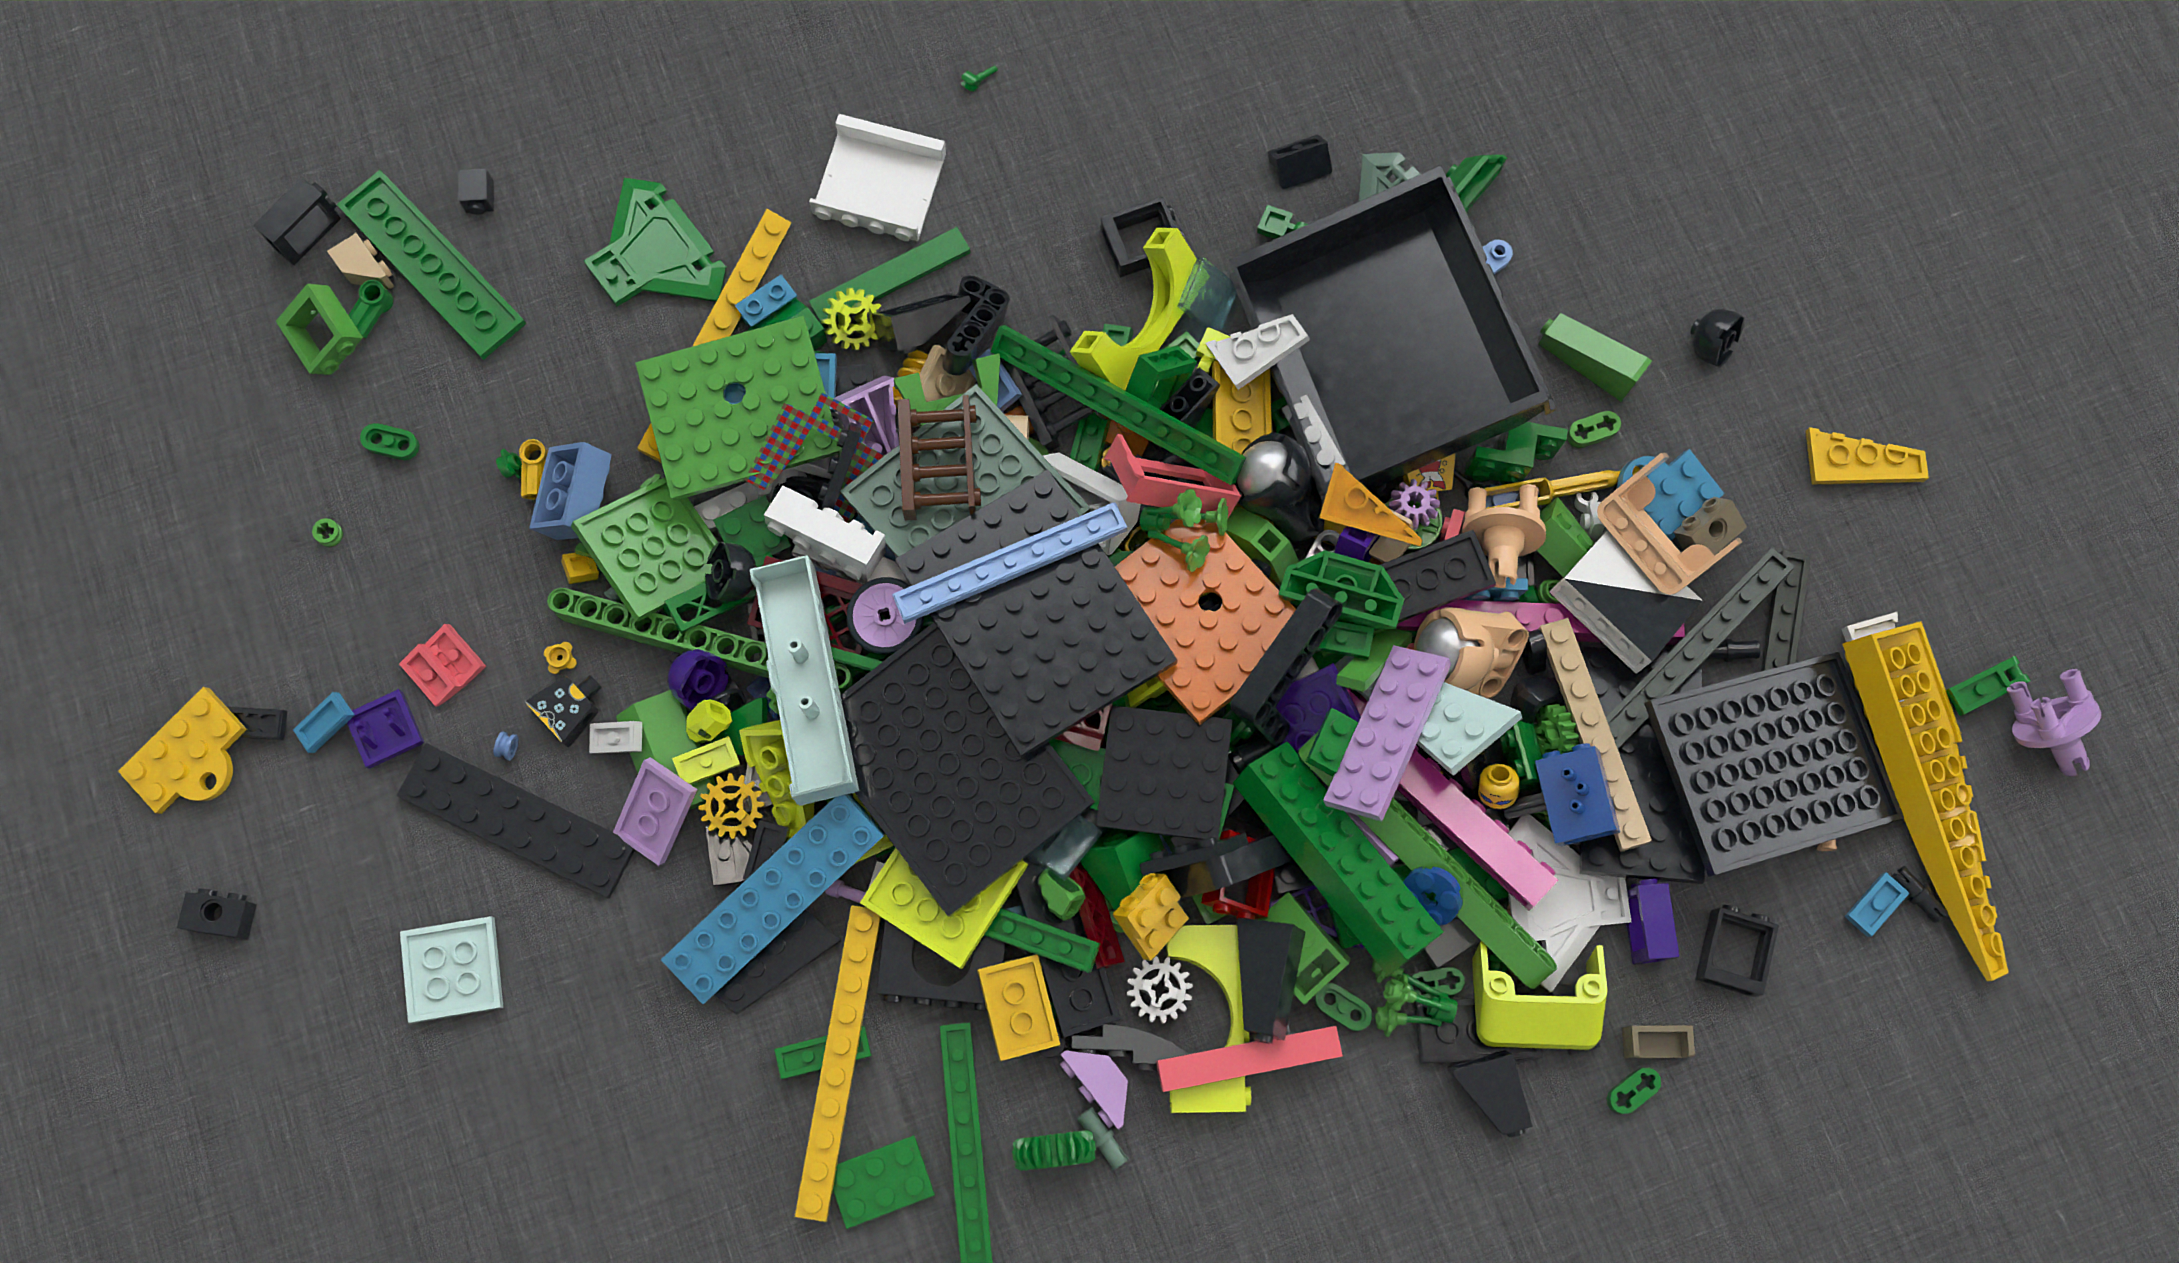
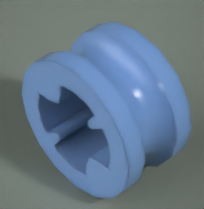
(506, 745)

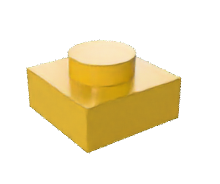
(579, 568)

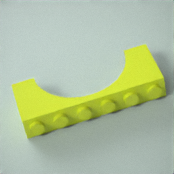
(1171, 268)
(1217, 953)

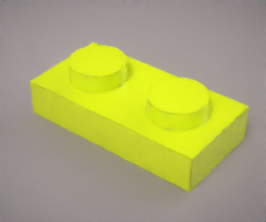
(706, 761)

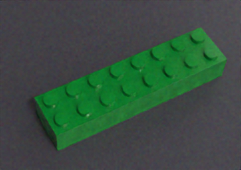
(1337, 858)

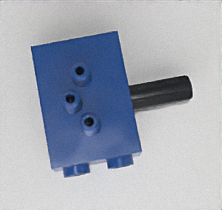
(1573, 795)

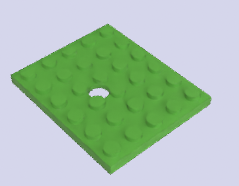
(713, 442)

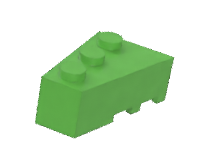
(1565, 538)

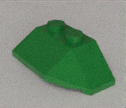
(1475, 176)
(1361, 586)

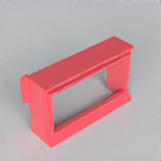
(1165, 492)

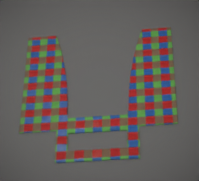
(788, 435)

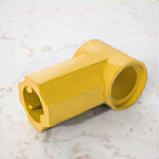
(531, 470)

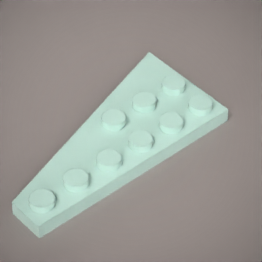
(1458, 724)

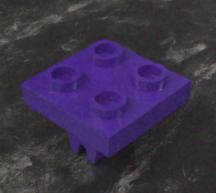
(384, 729)

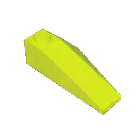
(767, 753)

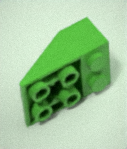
(1320, 954)

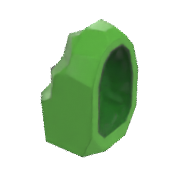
(1061, 895)

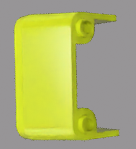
(1539, 1020)

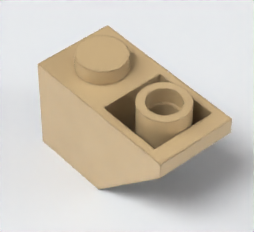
(358, 262)

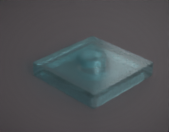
(1207, 295)

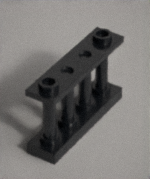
(1036, 406)

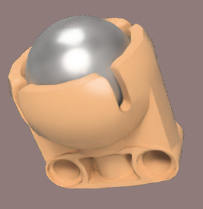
(1478, 644)

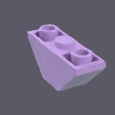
(1101, 1082)

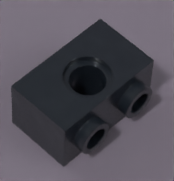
(199, 909)

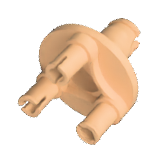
(1505, 531)

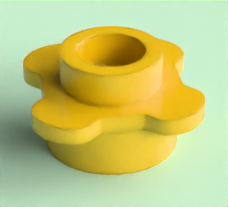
(552, 653)

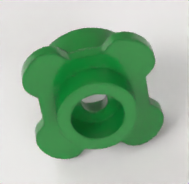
(509, 464)

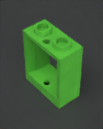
(298, 315)

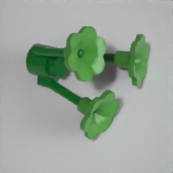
(1188, 510)

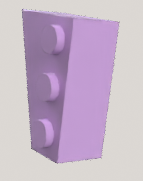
(876, 402)

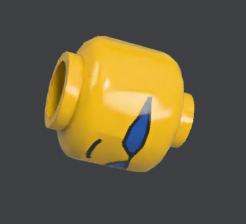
(1498, 786)

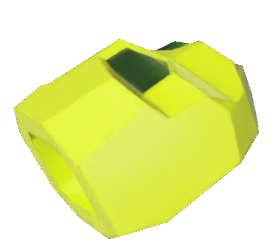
(707, 720)

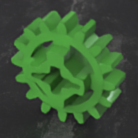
(1555, 729)

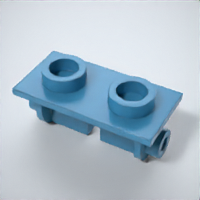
(765, 301)

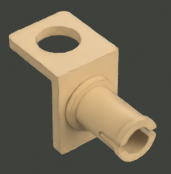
(1387, 548)

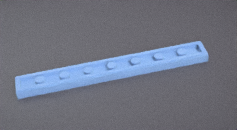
(1009, 562)

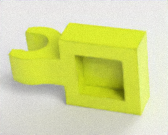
(1203, 351)

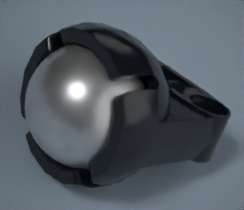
(1280, 485)

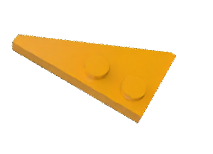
(1355, 506)

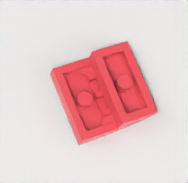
(442, 665)

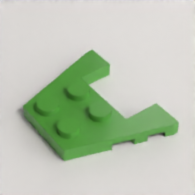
(987, 378)

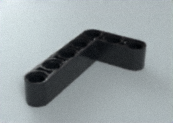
(1282, 664)
(1229, 868)

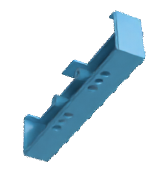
(773, 896)

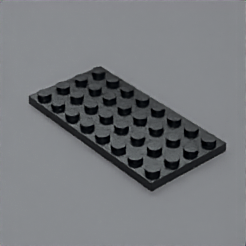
(1673, 850)

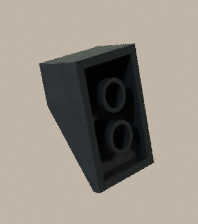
(916, 322)

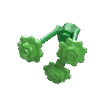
(1398, 992)

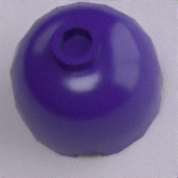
(696, 677)

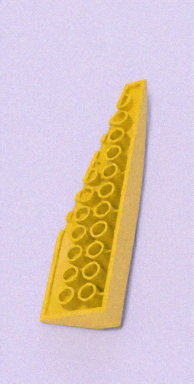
(1927, 777)

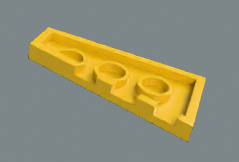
(1850, 460)

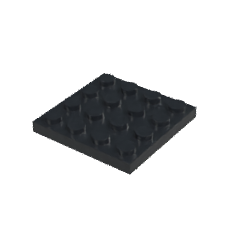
(1164, 773)

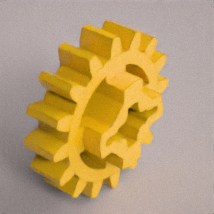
(742, 795)

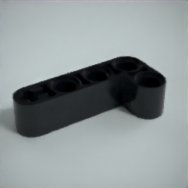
(985, 315)

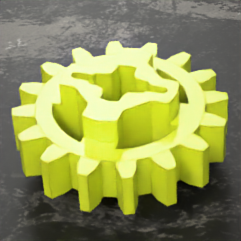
(844, 328)

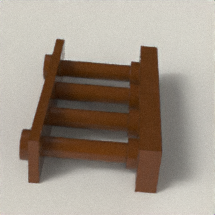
(912, 445)

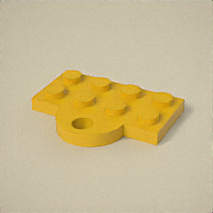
(186, 753)

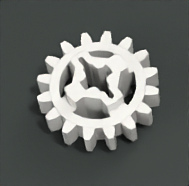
(1173, 993)

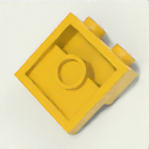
(1151, 914)

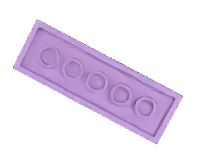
(1387, 733)

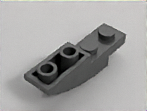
(1117, 1040)

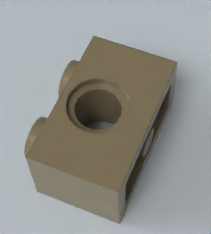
(1711, 525)

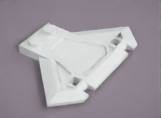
(1573, 906)

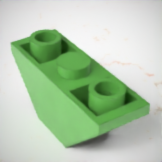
(1261, 541)

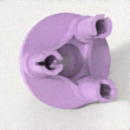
(2057, 721)

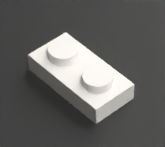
(615, 737)

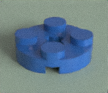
(1445, 887)

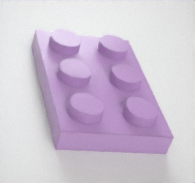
(654, 811)

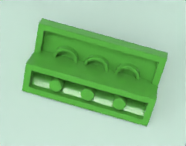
(664, 735)

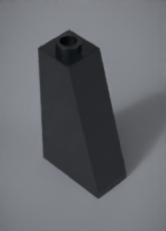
(1268, 975)

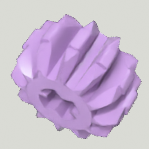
(1415, 493)

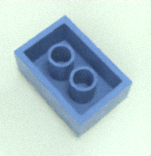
(569, 488)

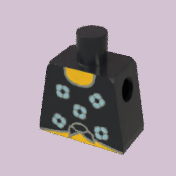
(566, 707)

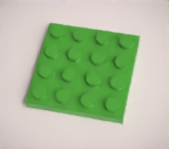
(648, 546)

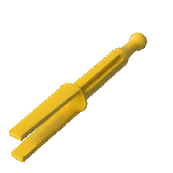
(1560, 487)

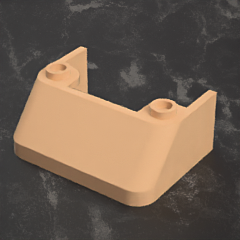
(1645, 542)

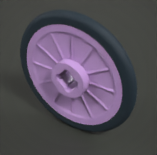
(865, 618)

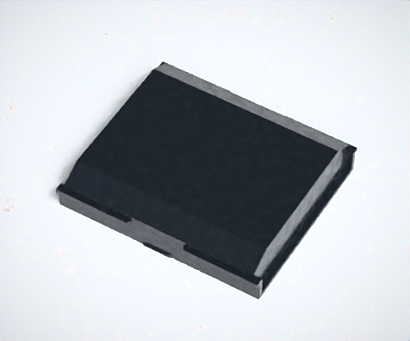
(1402, 331)

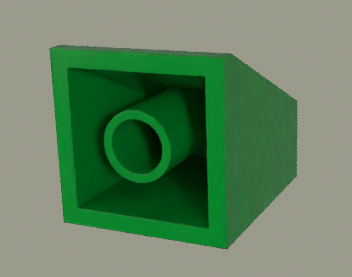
(1116, 860)

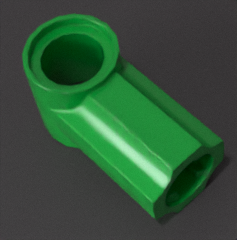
(367, 312)

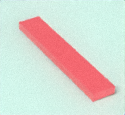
(1248, 1059)

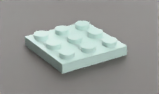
(451, 969)

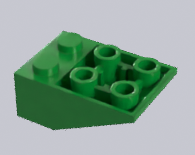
(1520, 752)

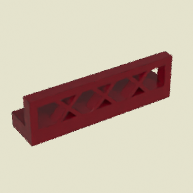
(1097, 920)

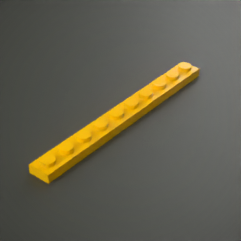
(740, 285)
(838, 1065)

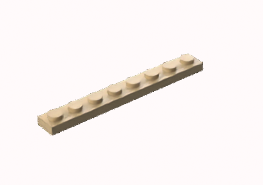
(1593, 728)

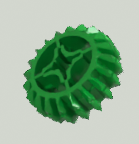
(1053, 1150)

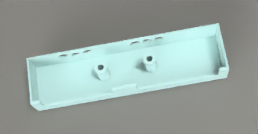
(804, 681)

